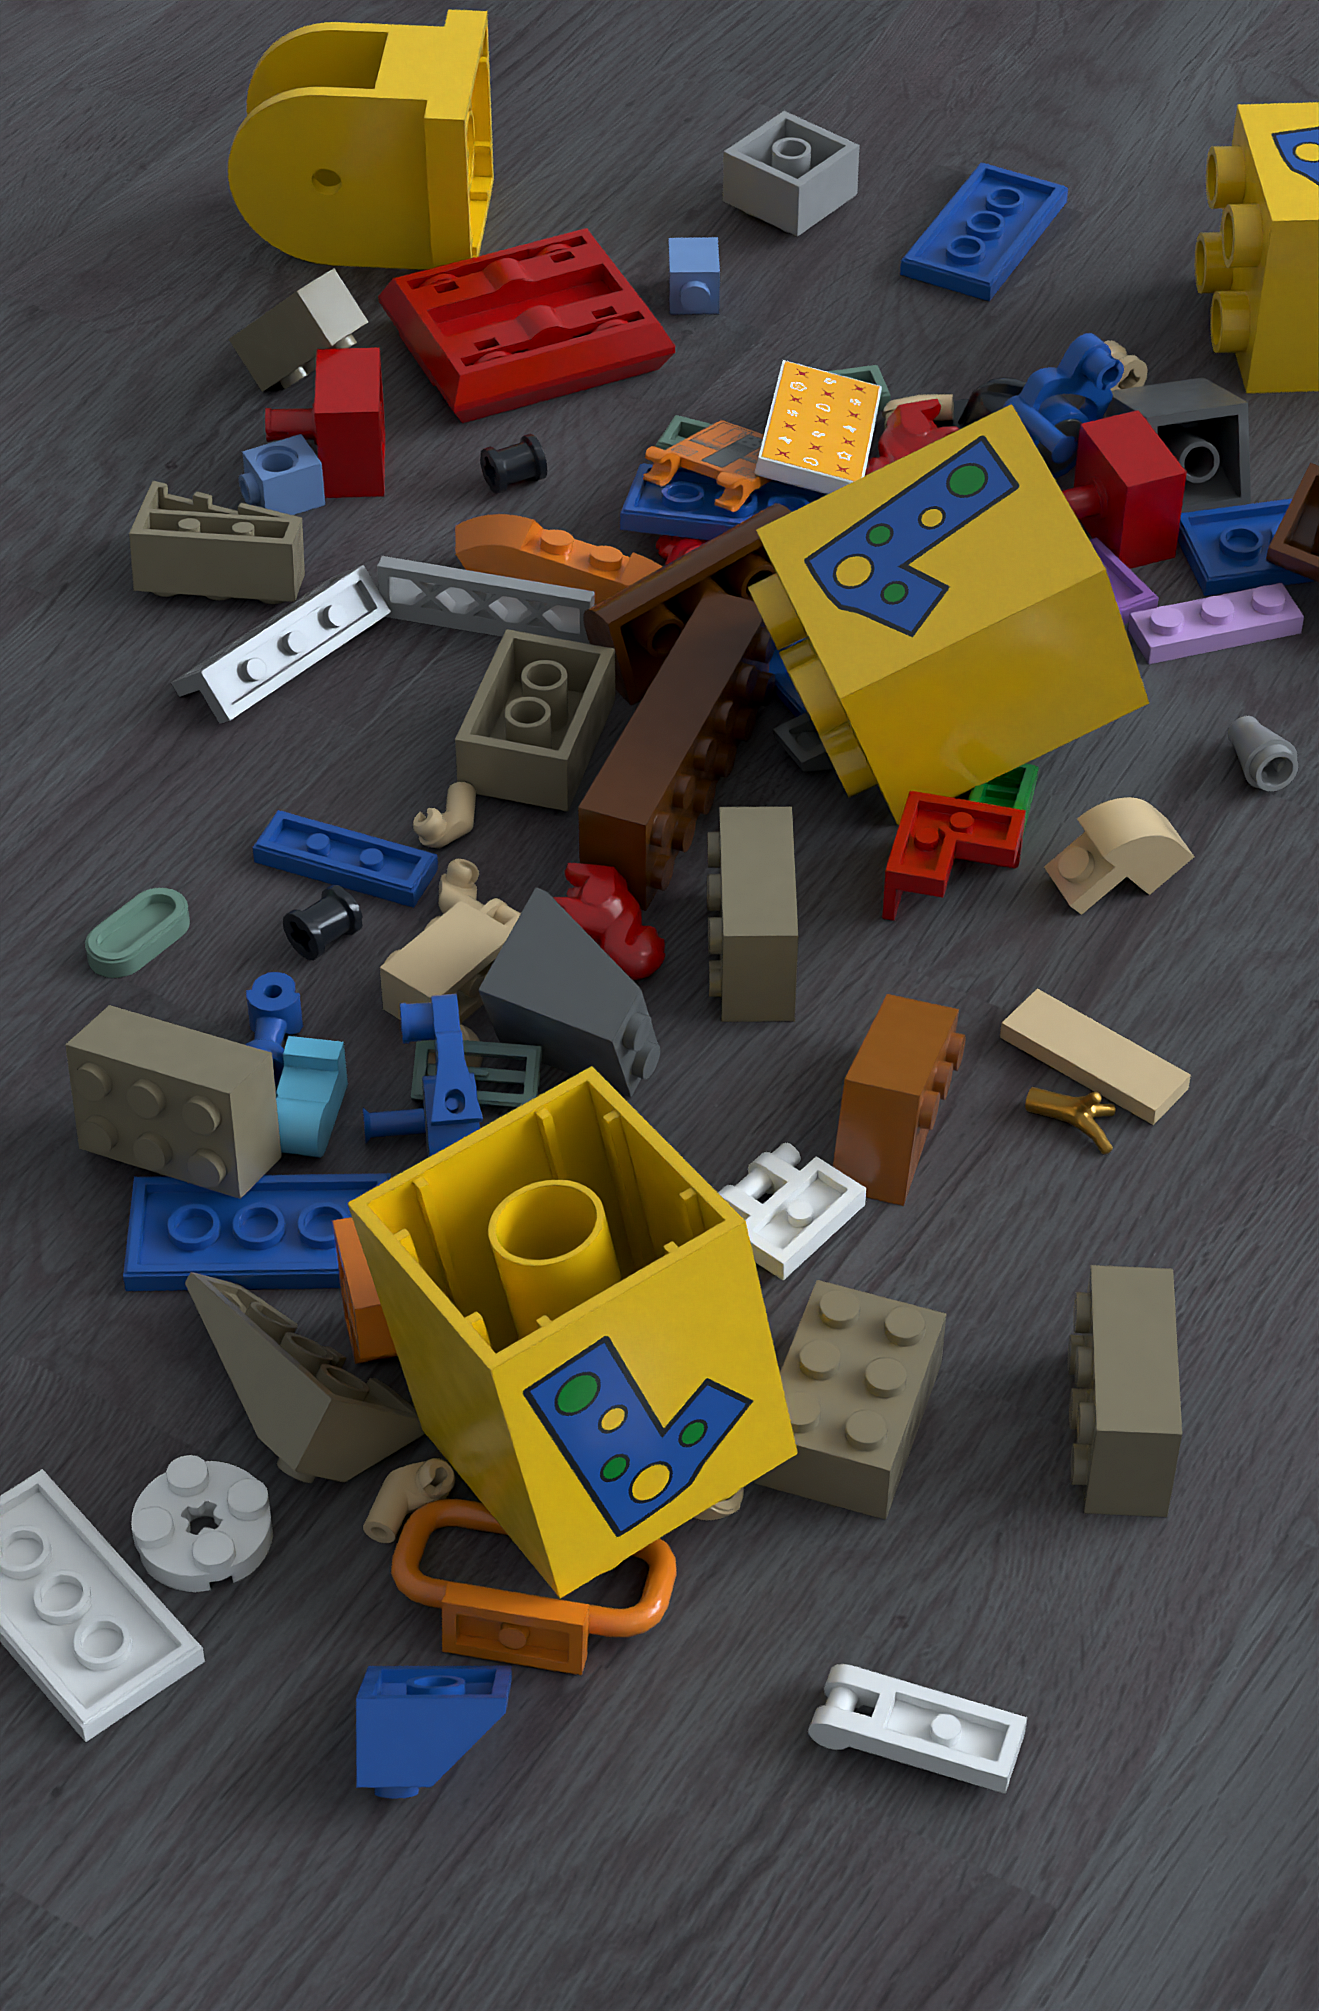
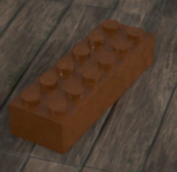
(678, 745)

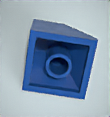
(422, 1722)

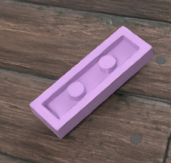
(1215, 623)

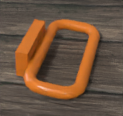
(516, 1624)

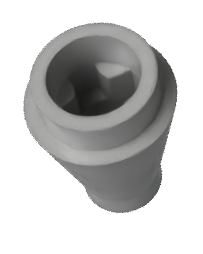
(1264, 756)

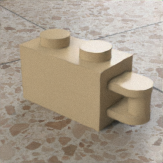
(448, 957)

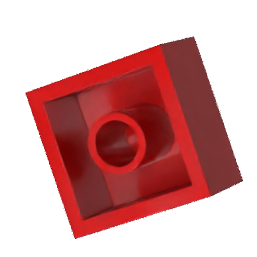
(343, 422)
(1128, 489)

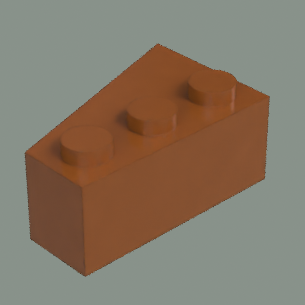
(896, 1094)

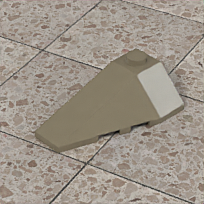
(295, 1389)

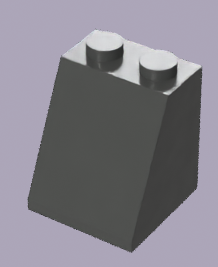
(1203, 431)
(569, 998)

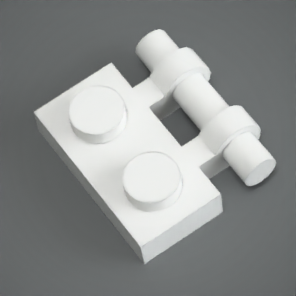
(800, 1214)

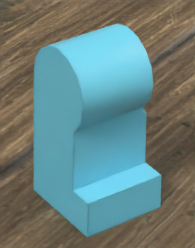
(310, 1094)

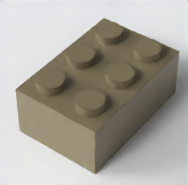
(536, 719)
(756, 914)
(174, 1101)
(1125, 1391)
(856, 1396)

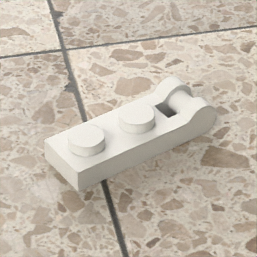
(919, 1727)

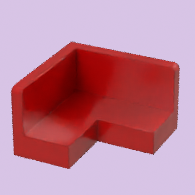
(946, 828)

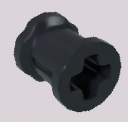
(513, 463)
(322, 922)

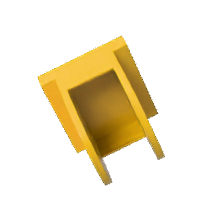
(370, 143)

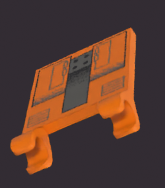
(719, 452)

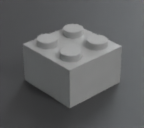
(790, 173)

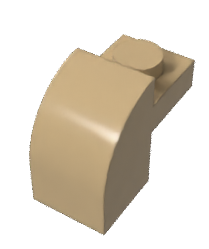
(1118, 842)

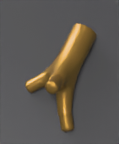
(1073, 1110)

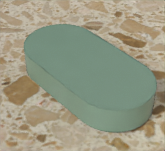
(137, 932)

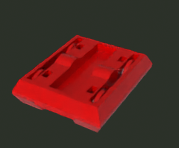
(525, 325)

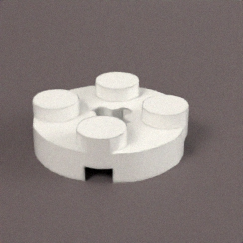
(197, 1490)

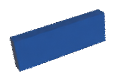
(345, 858)

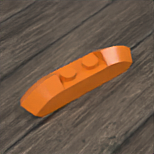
(526, 551)

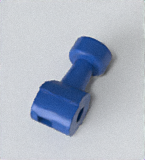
(273, 1012)

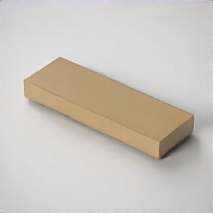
(1095, 1056)

